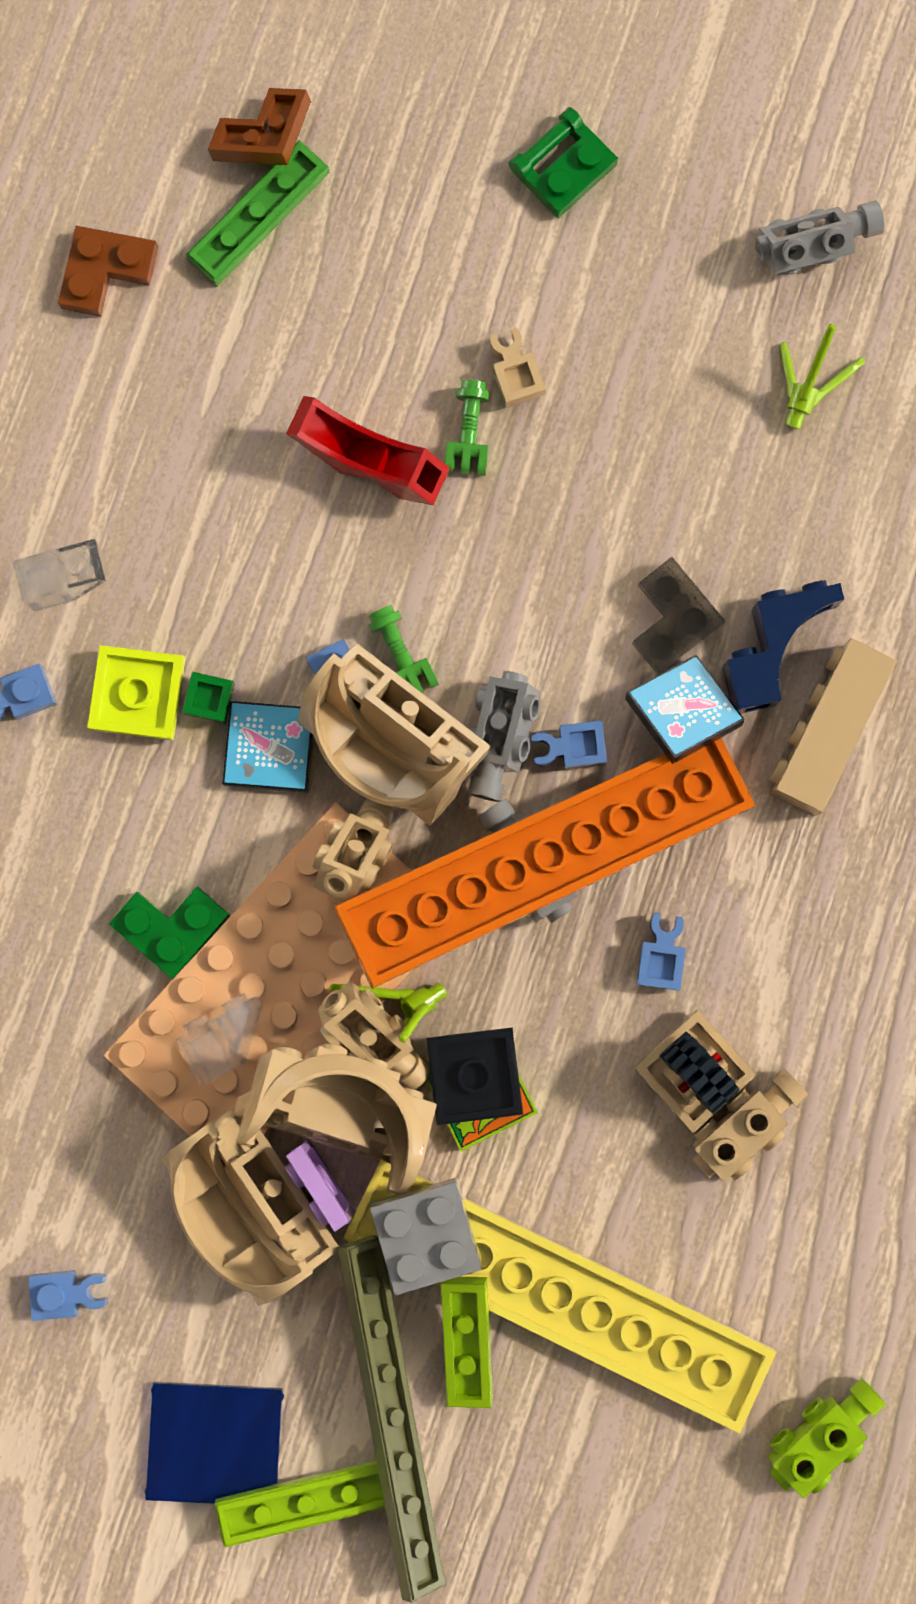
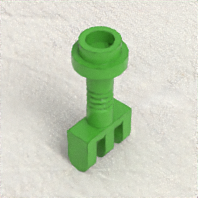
(472, 393)
(385, 620)

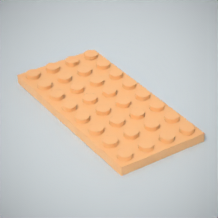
(273, 947)

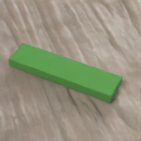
(257, 214)

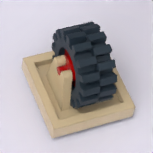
(695, 1071)

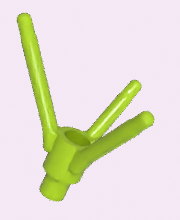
(804, 396)
(413, 1003)

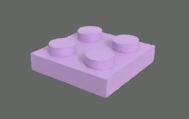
(329, 1201)

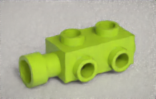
(812, 1442)

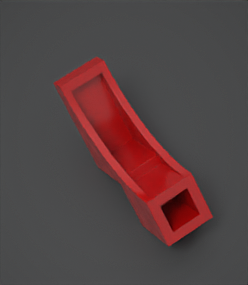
(356, 451)

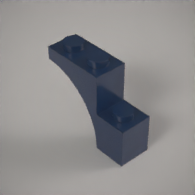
(754, 676)

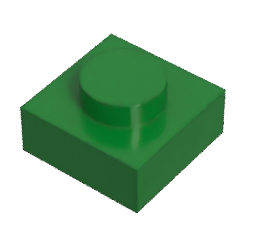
(208, 697)

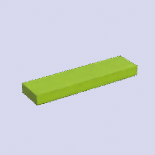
(299, 1503)

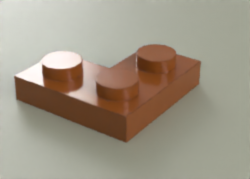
(269, 137)
(98, 257)

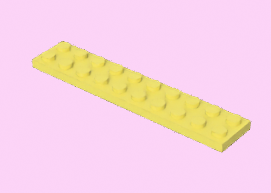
(603, 1314)

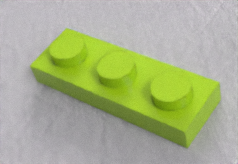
(467, 1342)

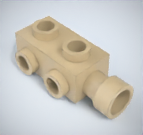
(354, 852)
(351, 1020)
(736, 1130)

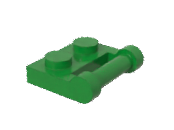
(572, 172)

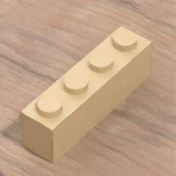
(832, 726)

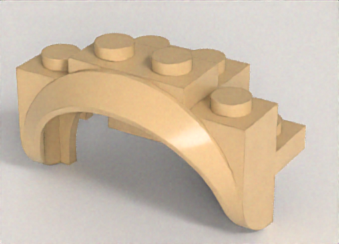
(391, 739)
(336, 1104)
(243, 1208)

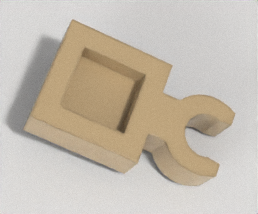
(516, 373)

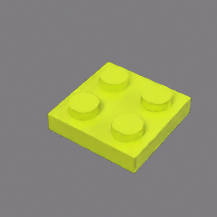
(136, 692)

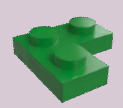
(171, 940)

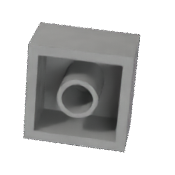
(425, 1236)

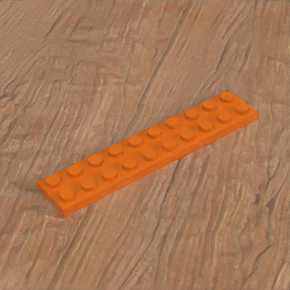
(540, 860)

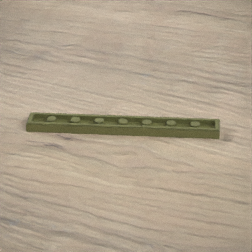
(391, 1418)

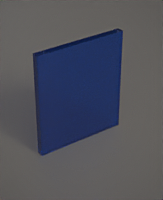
(212, 1441)

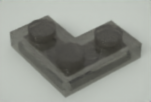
(685, 620)

